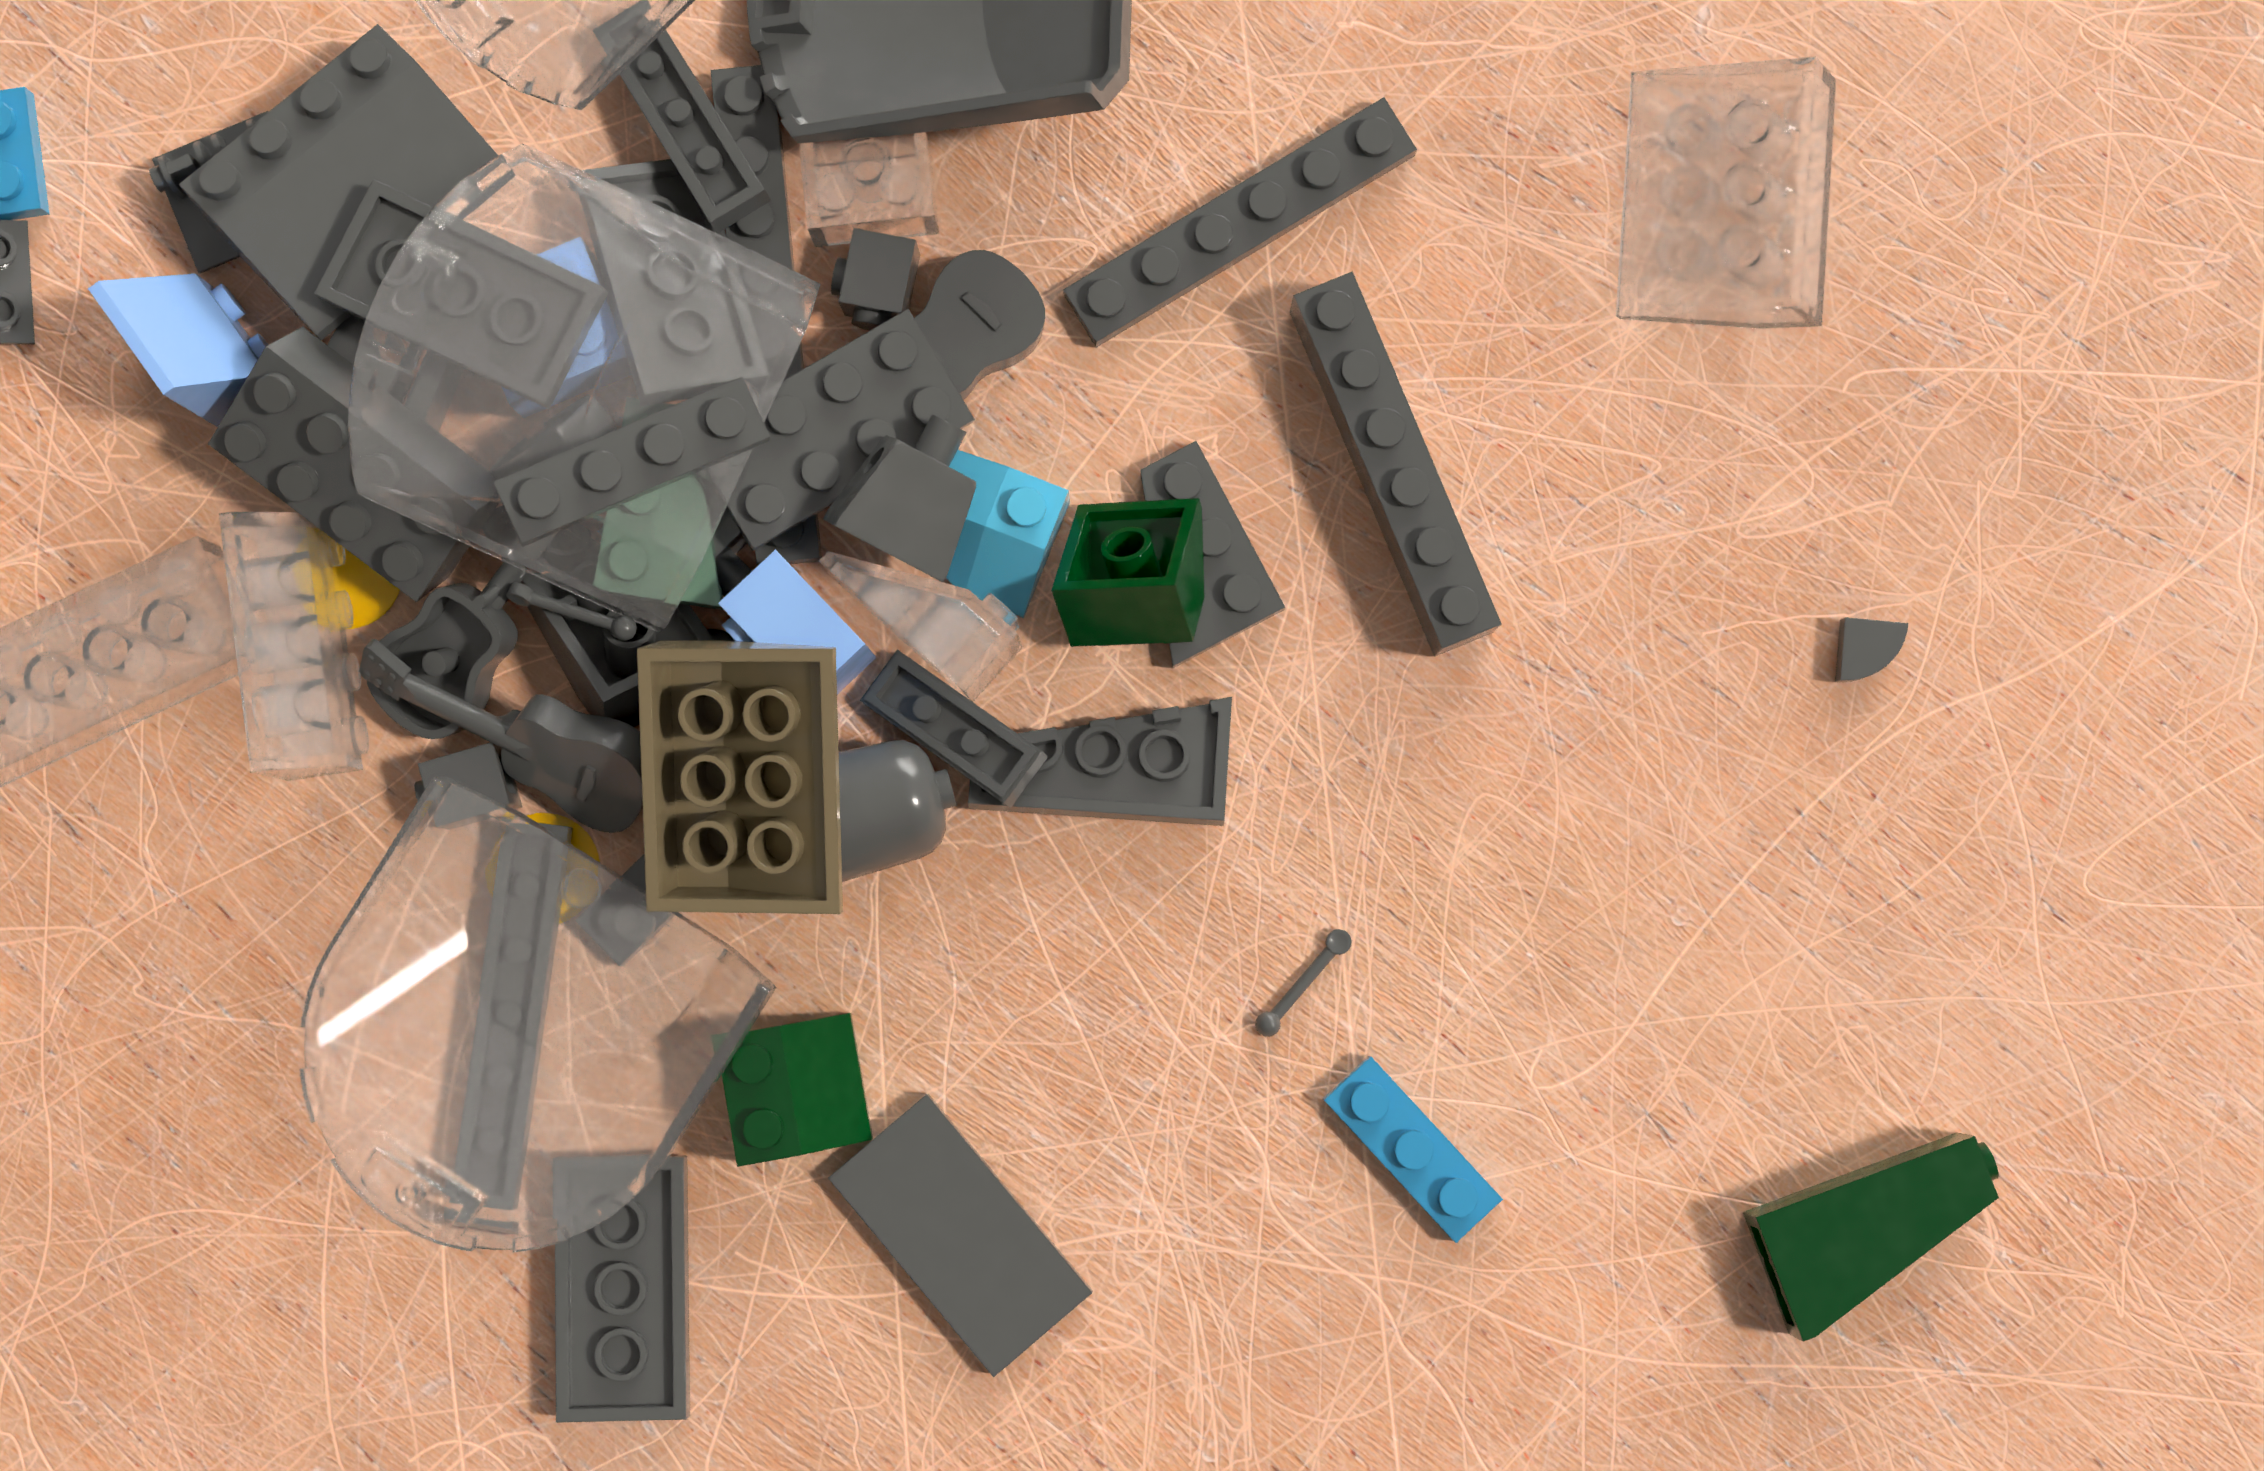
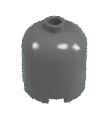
(890, 806)

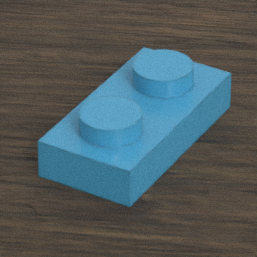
(21, 161)

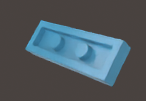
(1412, 1149)

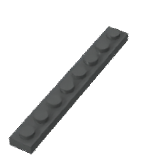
(757, 132)

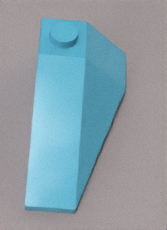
(1005, 531)

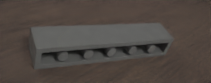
(1393, 464)

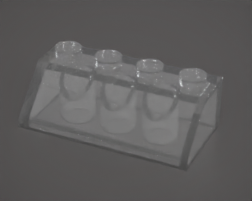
(292, 646)

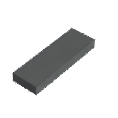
(954, 728)

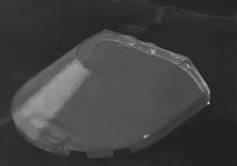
(512, 1030)

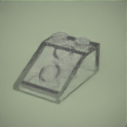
(868, 186)
(941, 622)

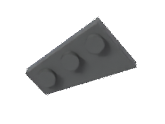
(1234, 578)

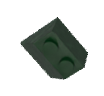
(1132, 573)
(796, 1091)

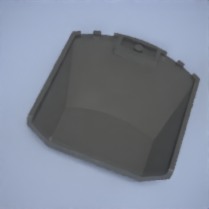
(936, 62)

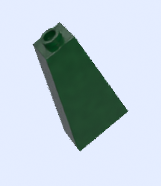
(1862, 1229)

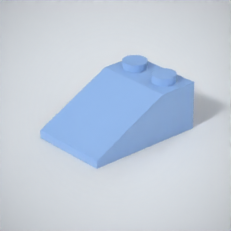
(184, 337)

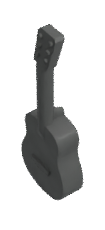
(981, 317)
(454, 646)
(573, 757)

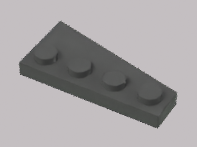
(1131, 768)

